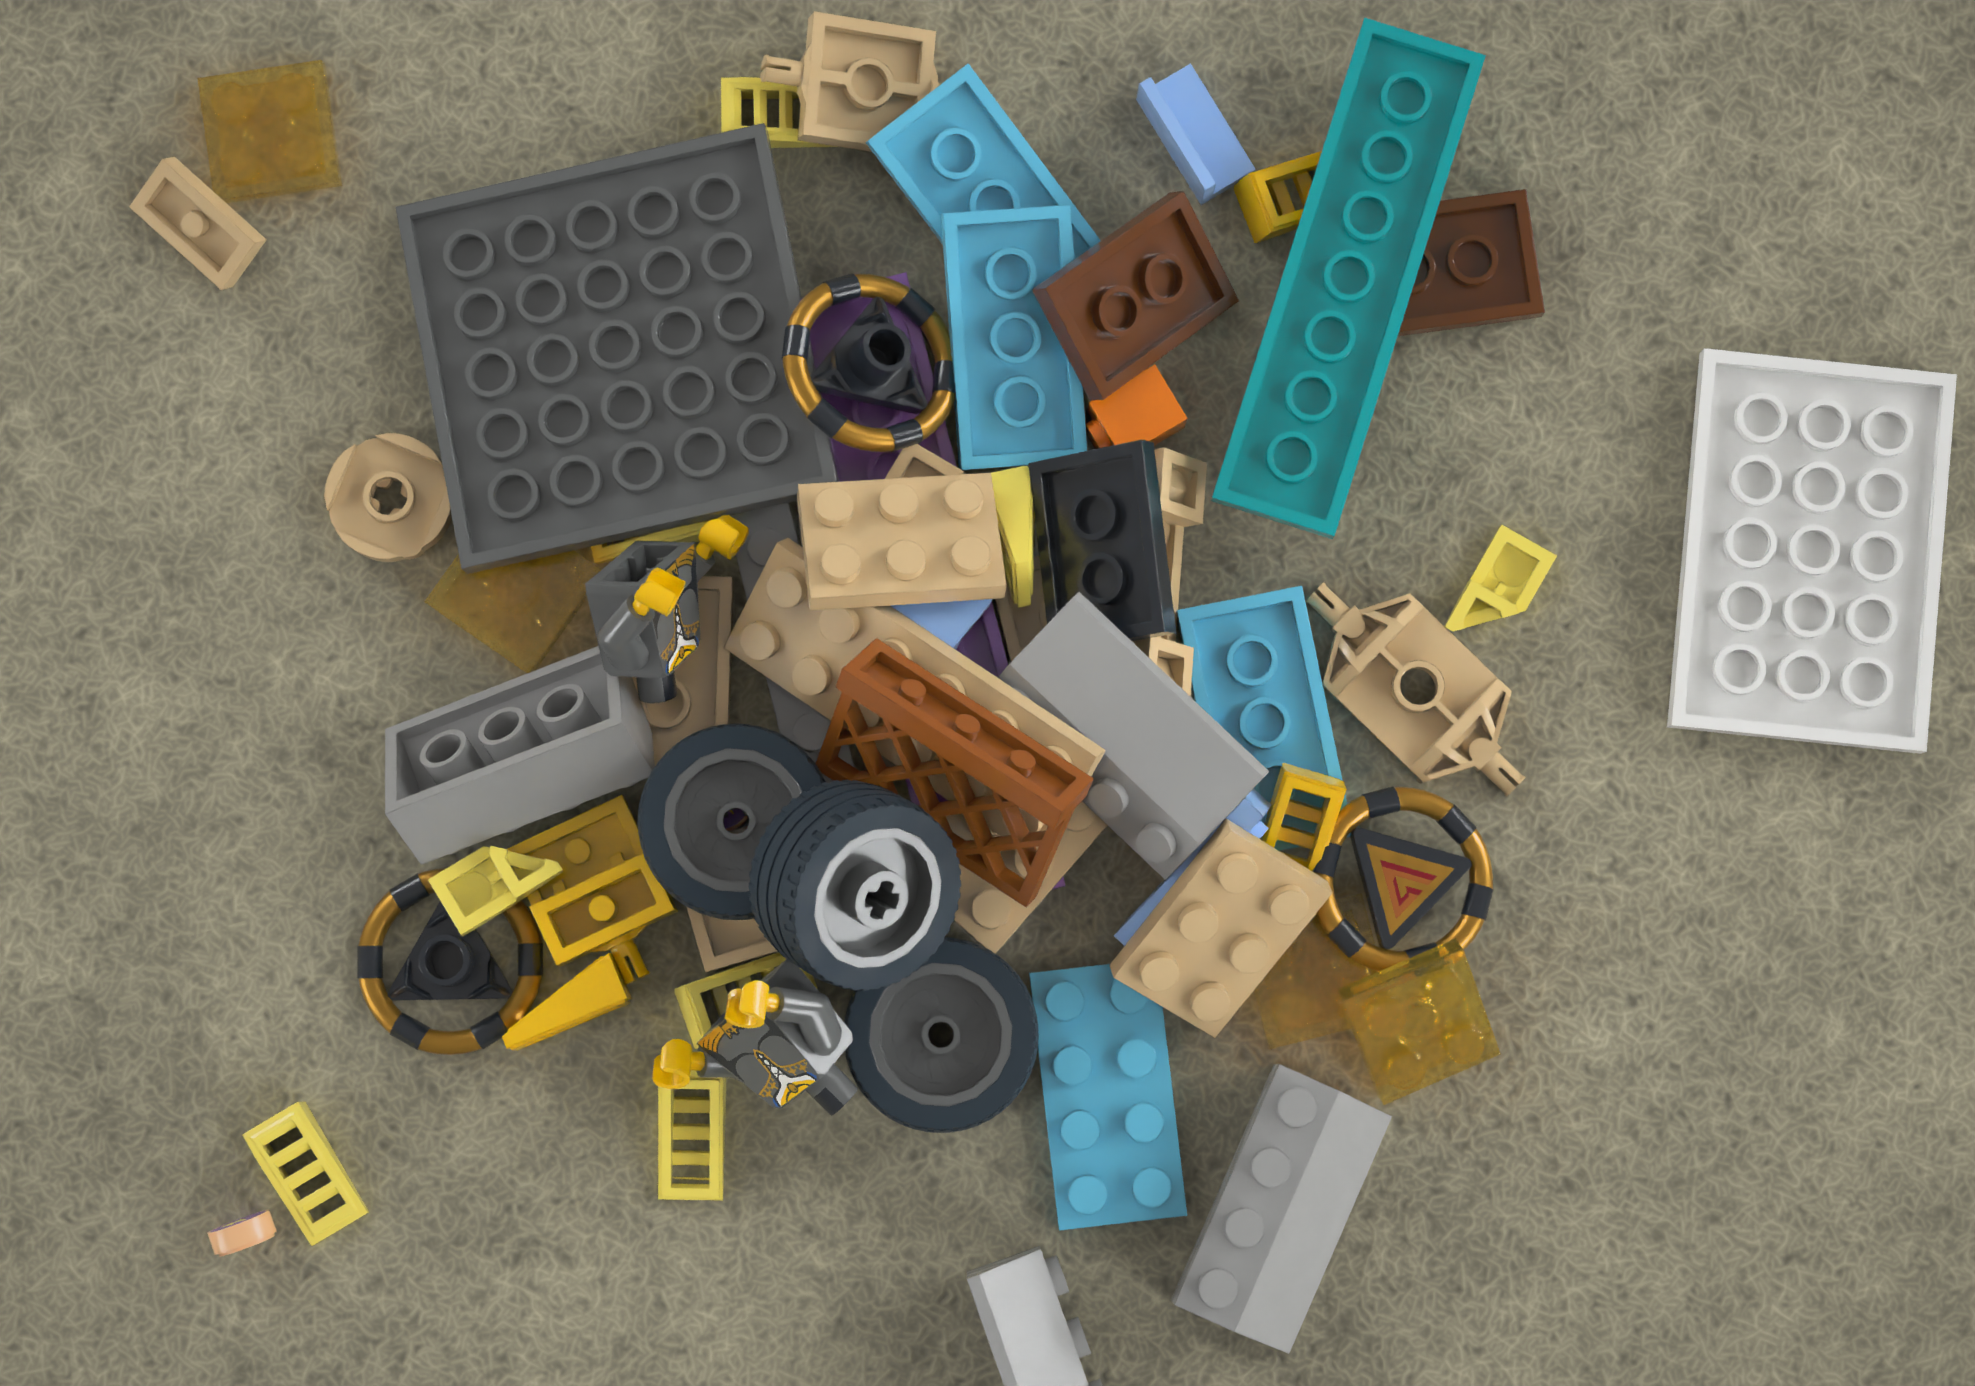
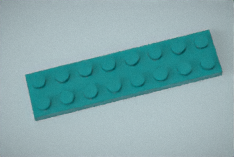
(1348, 278)

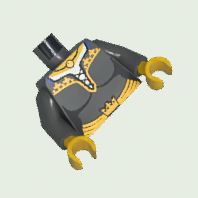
(649, 605)
(772, 1038)

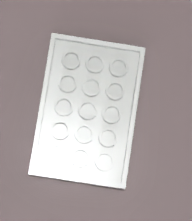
(1812, 551)

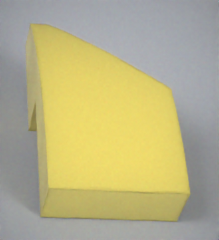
(1502, 580)
(489, 884)

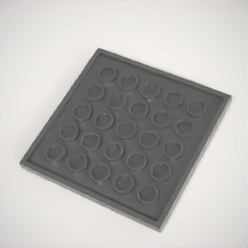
(611, 348)

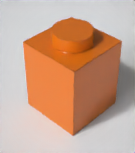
(1135, 412)

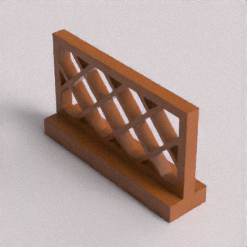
(966, 741)

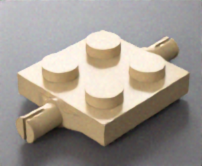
(855, 77)

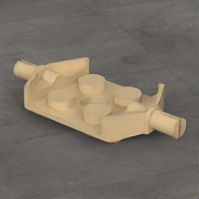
(1365, 675)

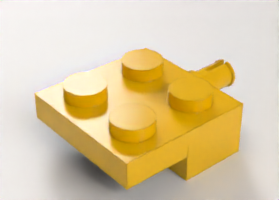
(604, 887)

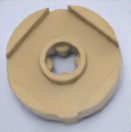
(357, 514)

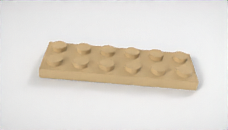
(810, 648)

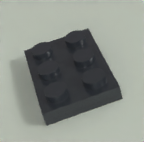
(1104, 536)

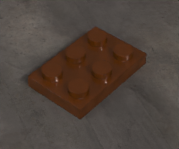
(1476, 266)
(1136, 295)

